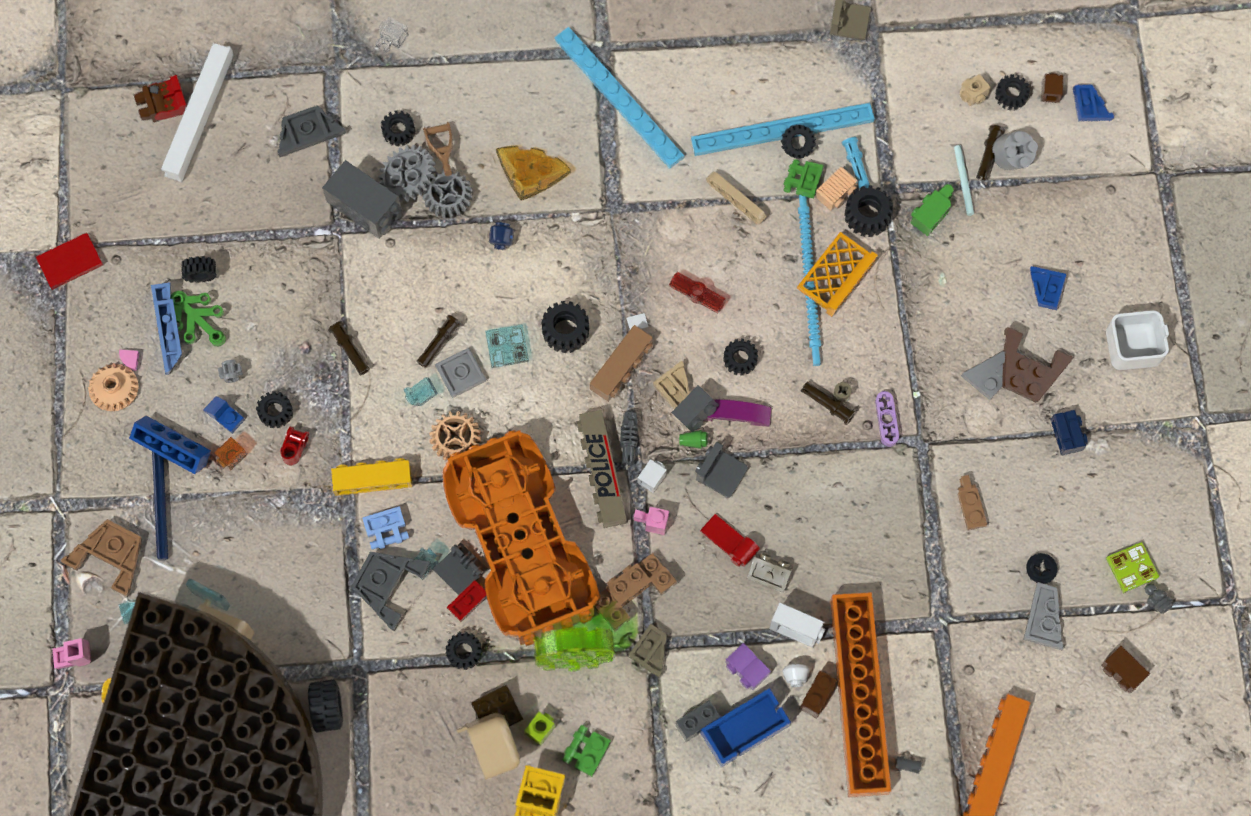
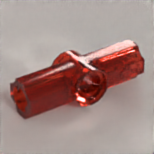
(686, 287)

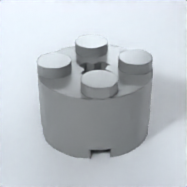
(1014, 150)

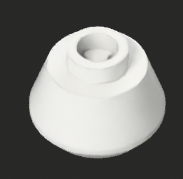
(796, 674)

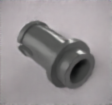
(907, 764)

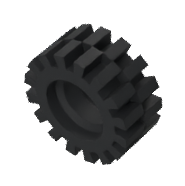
(1016, 83)
(396, 118)
(787, 141)
(198, 269)
(740, 367)
(271, 399)
(459, 639)

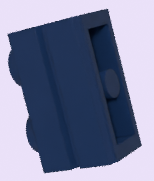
(1068, 432)

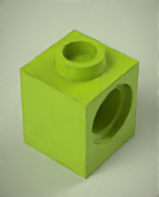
(540, 737)

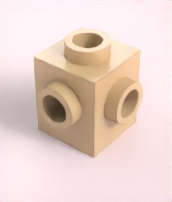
(974, 90)

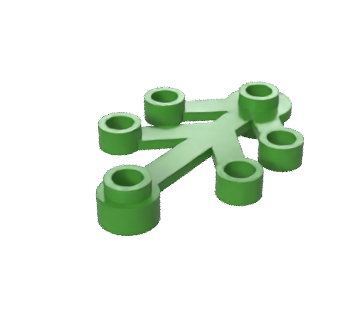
(194, 315)

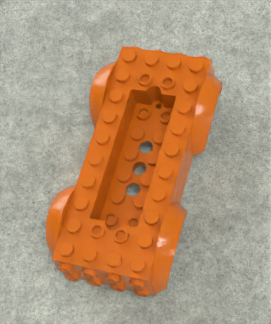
(523, 594)

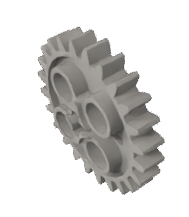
(408, 172)

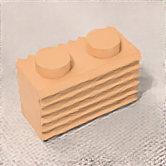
(836, 188)

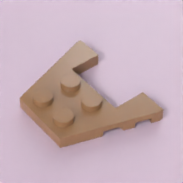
(115, 547)

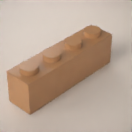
(621, 363)

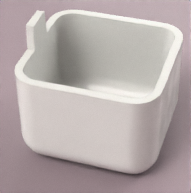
(1137, 340)

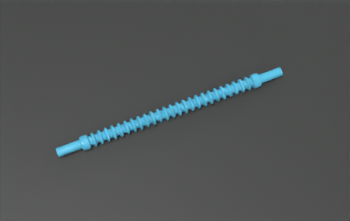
(814, 343)

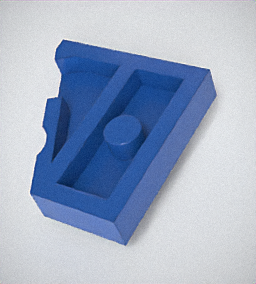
(1090, 105)
(1047, 286)

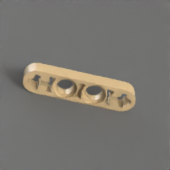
(736, 197)

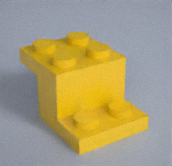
(539, 792)

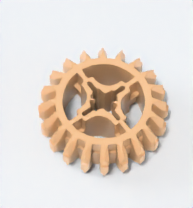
(459, 430)

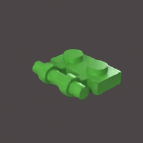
(808, 181)
(591, 754)

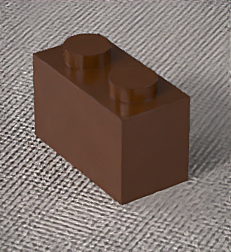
(1125, 670)
(818, 694)

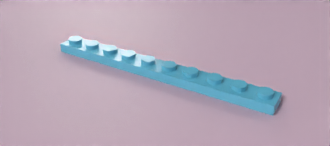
(619, 98)
(773, 130)

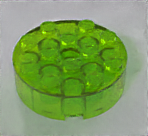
(574, 648)

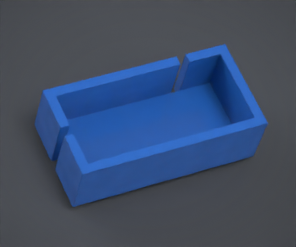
(745, 727)

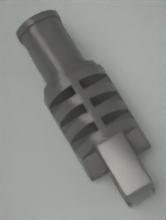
(628, 437)

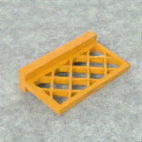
(852, 278)

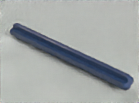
(160, 506)

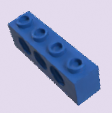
(170, 444)

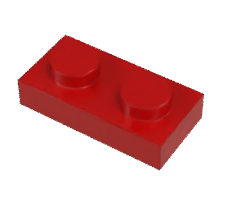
(467, 601)

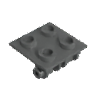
(460, 568)

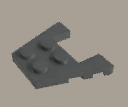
(379, 578)

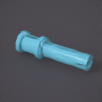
(854, 156)

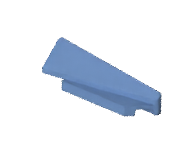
(166, 325)

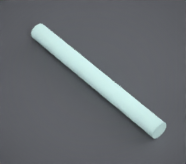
(964, 180)

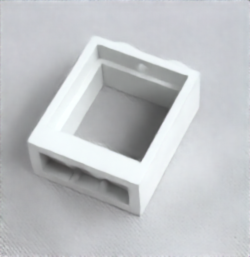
(797, 625)

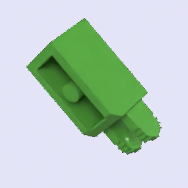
(933, 210)

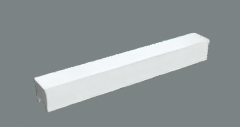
(197, 112)

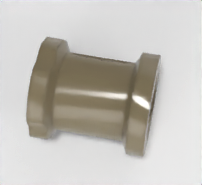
(842, 387)

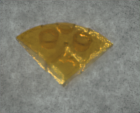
(530, 170)

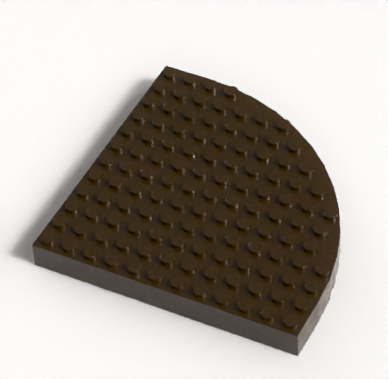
(197, 726)

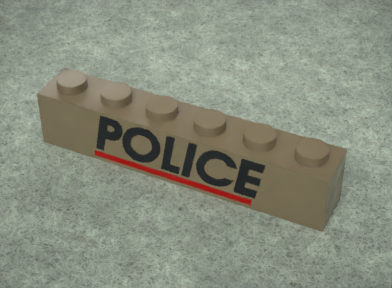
(602, 468)

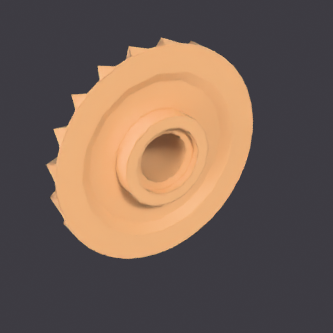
(117, 397)

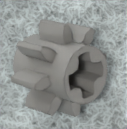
(230, 371)

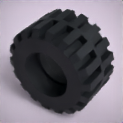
(873, 198)
(560, 313)
(325, 705)

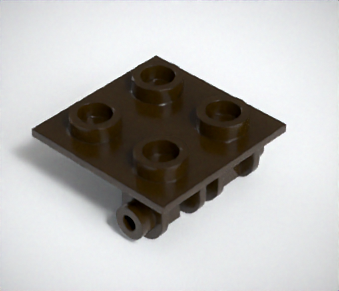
(500, 702)

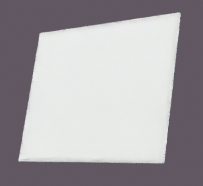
(637, 320)

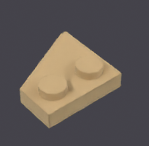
(673, 385)

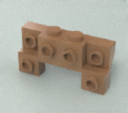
(630, 585)

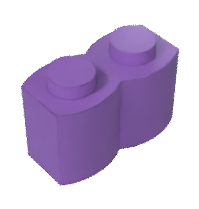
(747, 667)

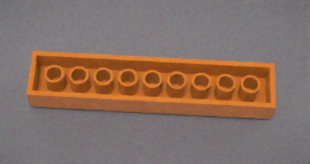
(860, 695)

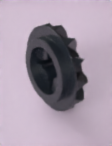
(1049, 564)

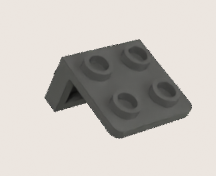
(720, 471)

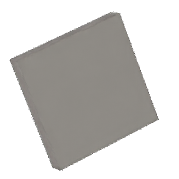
(460, 372)

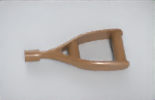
(443, 152)

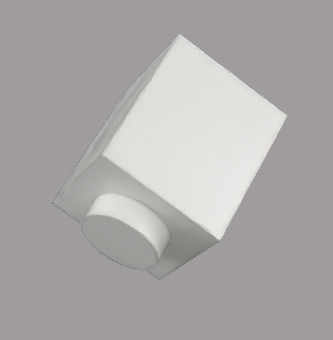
(652, 475)

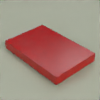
(69, 261)

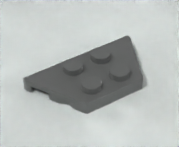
(307, 129)

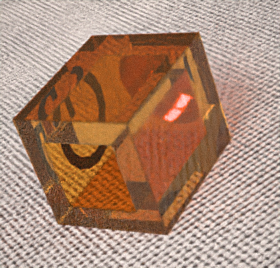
(230, 454)

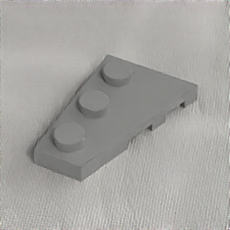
(987, 375)
(1043, 620)

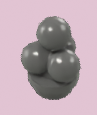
(1159, 599)

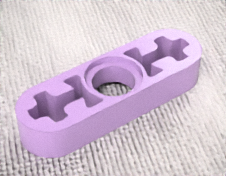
(883, 432)

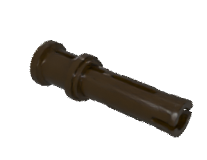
(988, 156)
(443, 335)
(345, 341)
(835, 407)

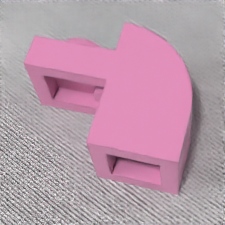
(72, 654)

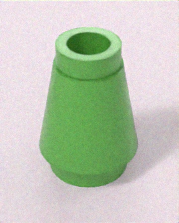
(694, 439)

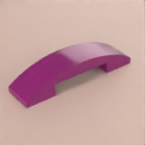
(742, 412)

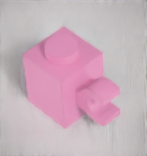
(655, 520)

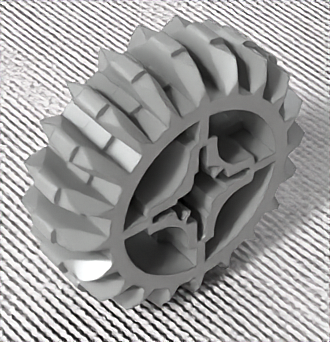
(459, 201)

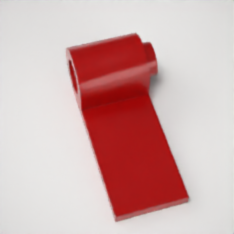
(739, 548)

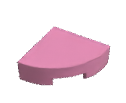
(129, 358)

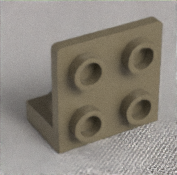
(849, 20)

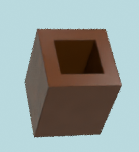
(1052, 88)

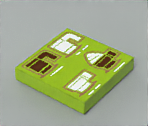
(1132, 567)

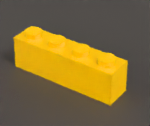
(371, 477)

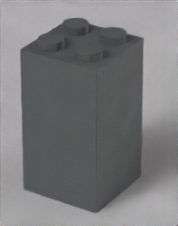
(362, 199)

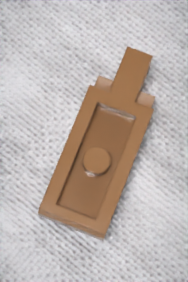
(971, 504)

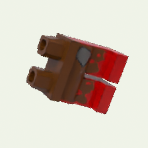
(163, 100)

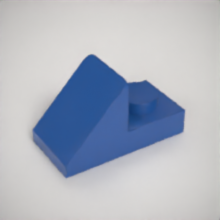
(224, 414)

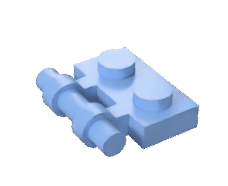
(384, 522)

